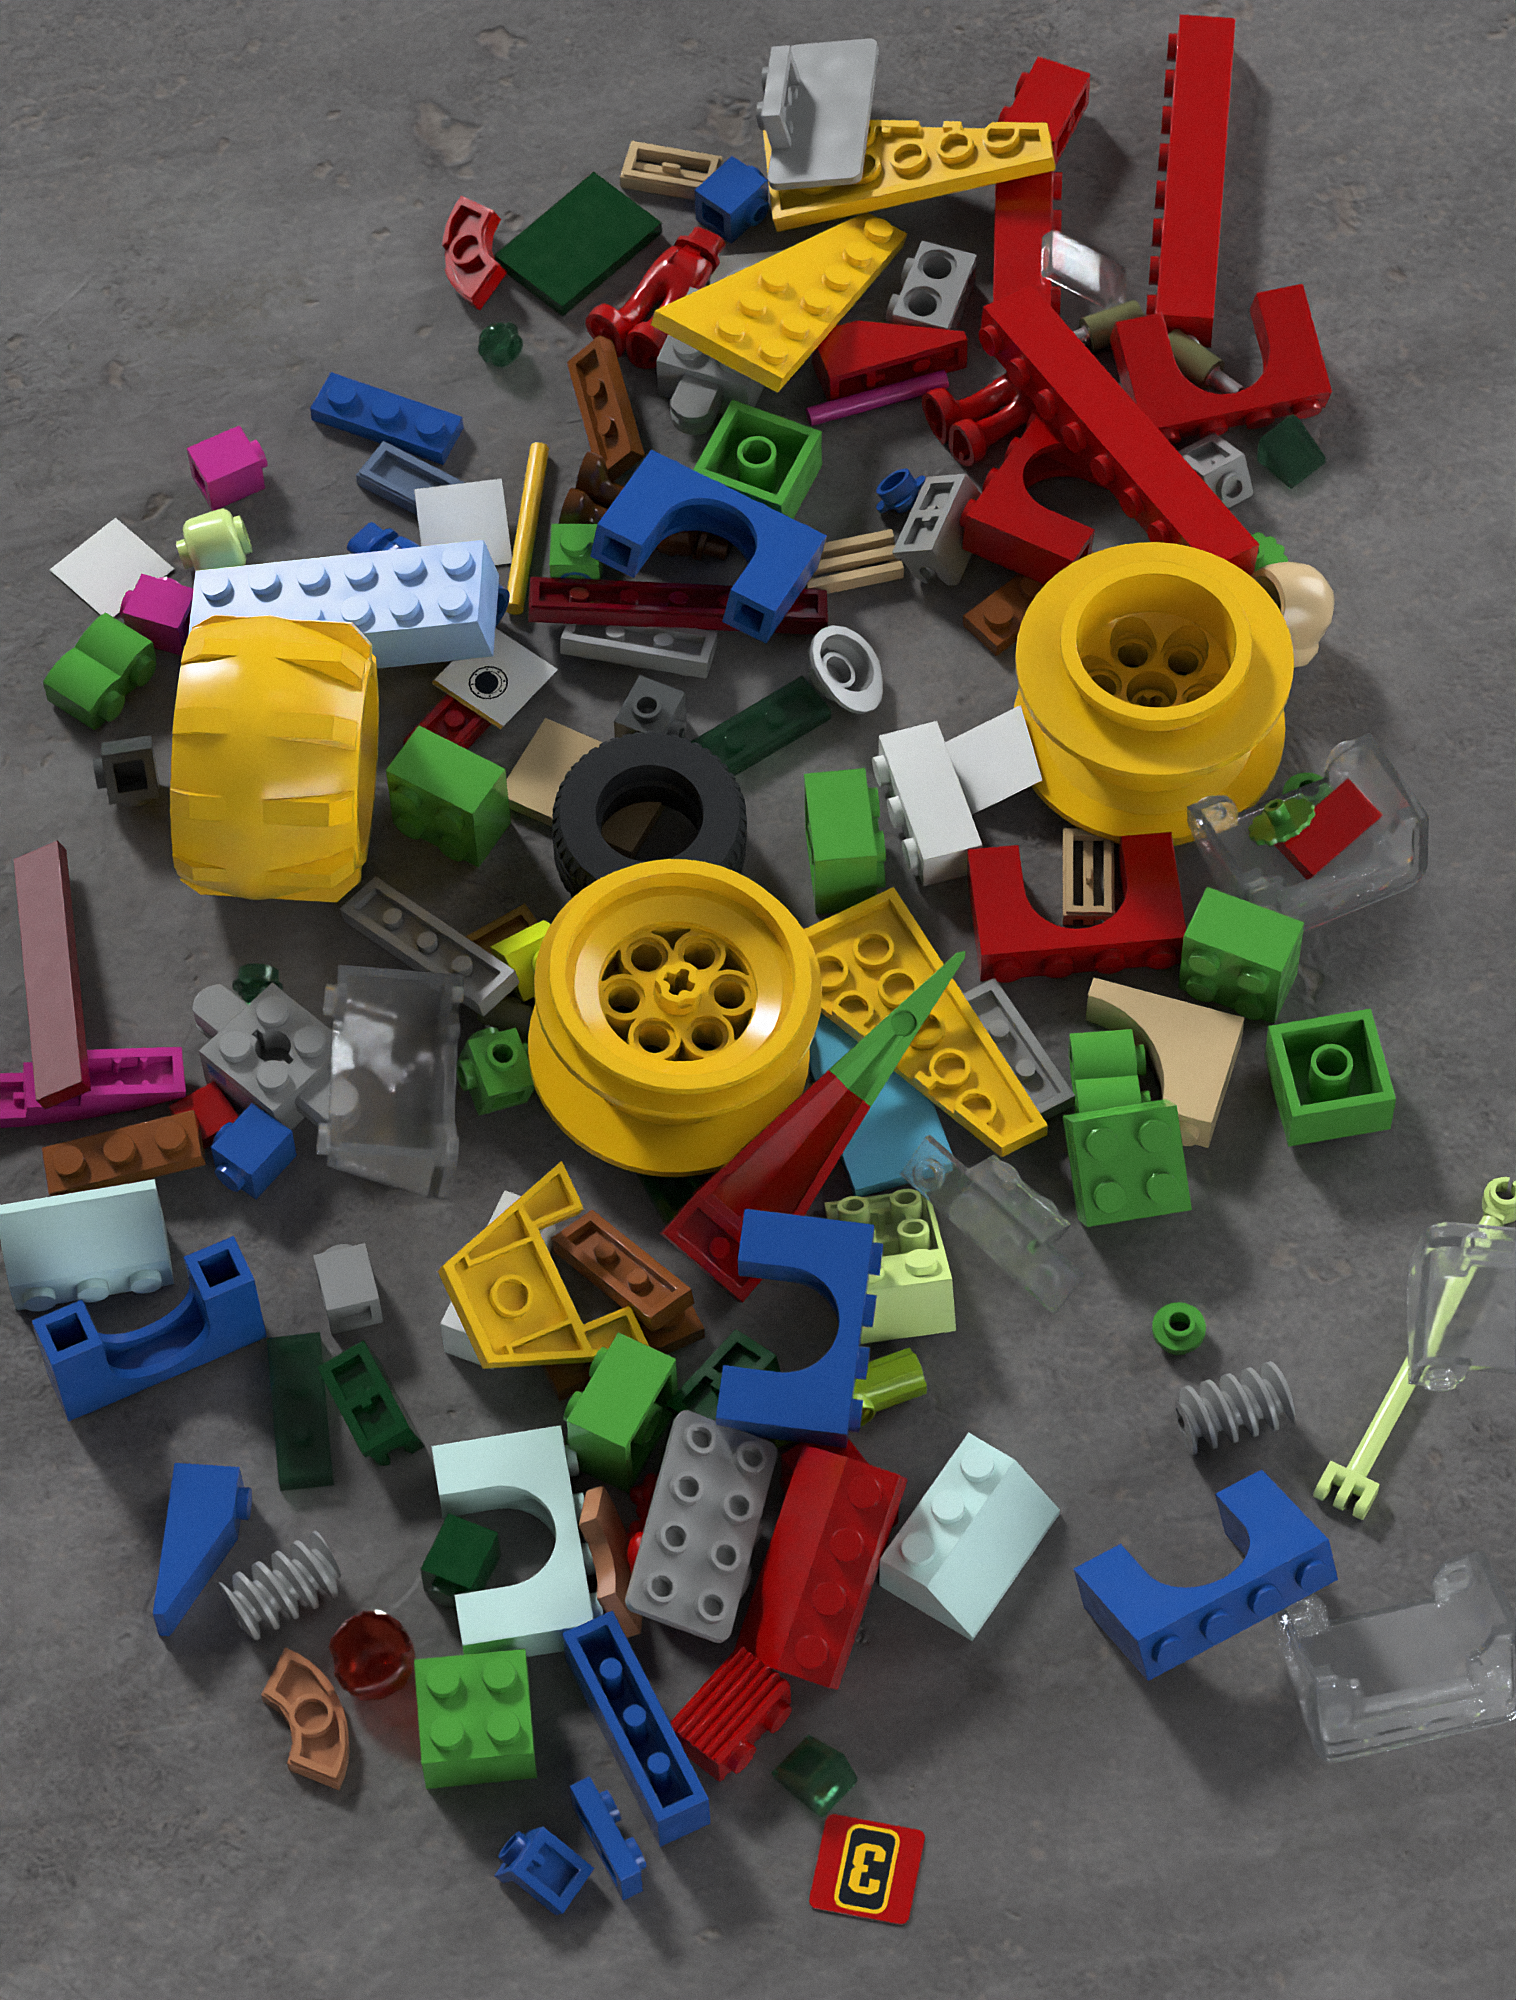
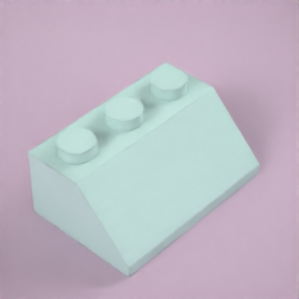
(85, 1245)
(968, 1537)

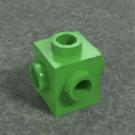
(495, 1070)

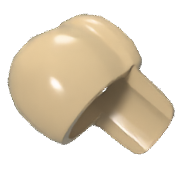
(1304, 602)

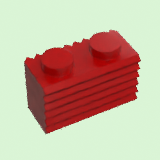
(732, 1714)

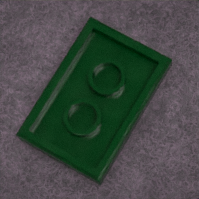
(578, 243)

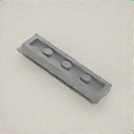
(428, 943)

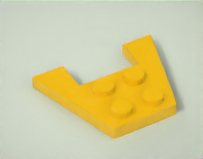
(514, 1294)

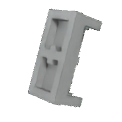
(933, 529)

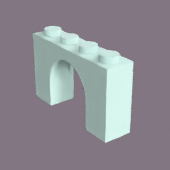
(530, 1475)

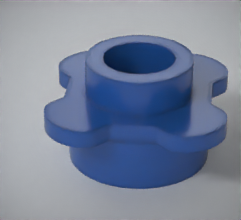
(899, 491)

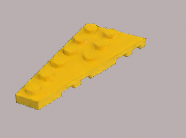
(786, 305)
(875, 961)

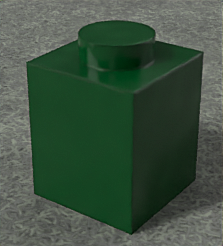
(459, 1560)

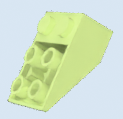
(914, 1273)

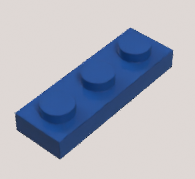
(386, 418)

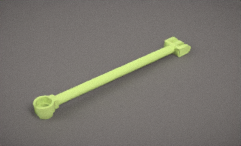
(1353, 1478)

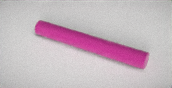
(876, 398)

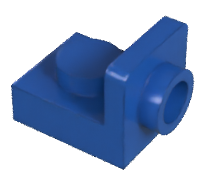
(543, 1868)

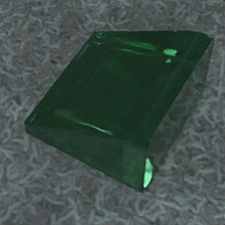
(1290, 452)
(816, 1775)

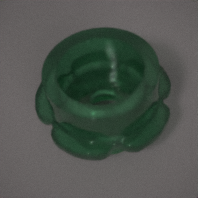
(500, 344)
(255, 979)

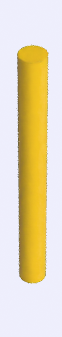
(527, 527)

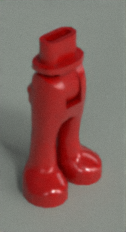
(668, 279)
(959, 419)

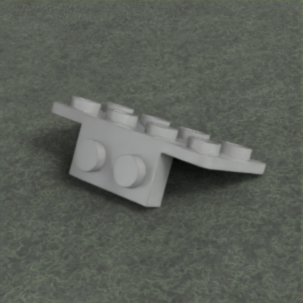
(818, 112)
(702, 1527)

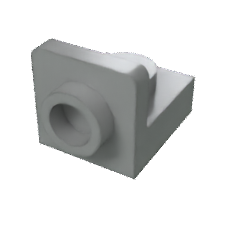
(1220, 468)

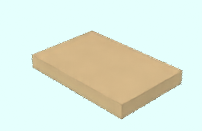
(542, 769)

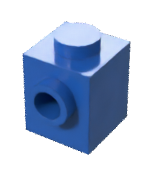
(732, 199)
(252, 1151)

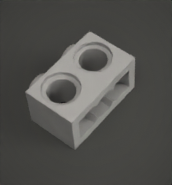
(934, 288)

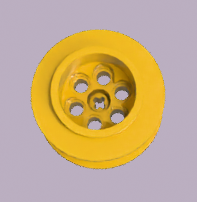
(1143, 743)
(696, 963)

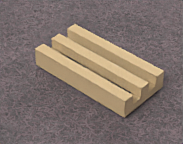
(669, 177)
(852, 553)
(1088, 911)

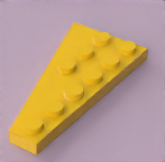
(917, 164)

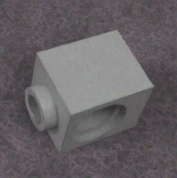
(348, 1287)

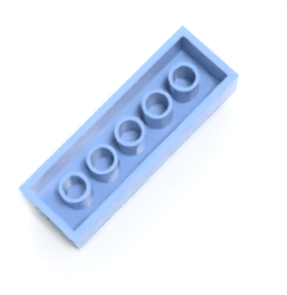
(405, 601)

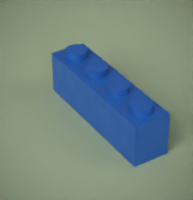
(636, 1728)

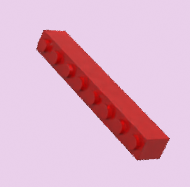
(1194, 175)
(1109, 429)

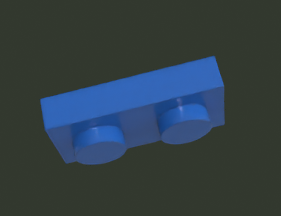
(619, 1856)

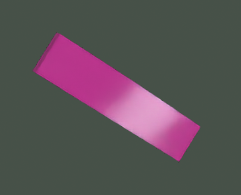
(118, 1081)

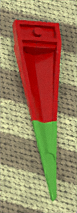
(800, 1147)

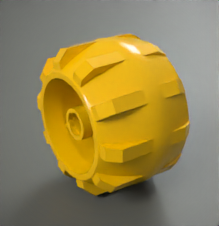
(274, 758)

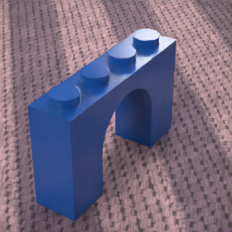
(674, 499)
(211, 1321)
(818, 1400)
(1169, 1624)

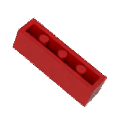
(1020, 221)

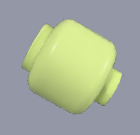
(214, 541)

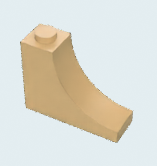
(1184, 1045)

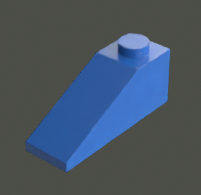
(198, 1535)

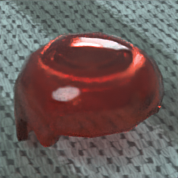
(372, 1655)

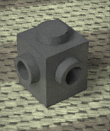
(652, 709)
(128, 771)

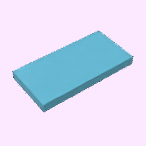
(890, 1128)

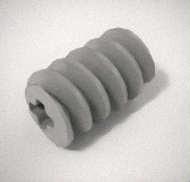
(1233, 1405)
(282, 1586)

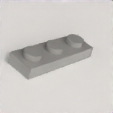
(656, 648)
(1021, 1049)

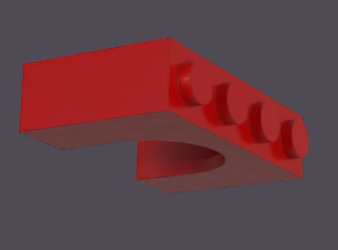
(1290, 382)
(1011, 525)
(1020, 943)

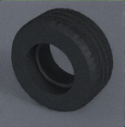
(645, 770)

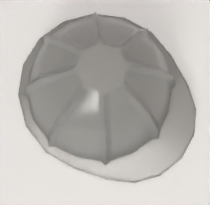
(845, 669)

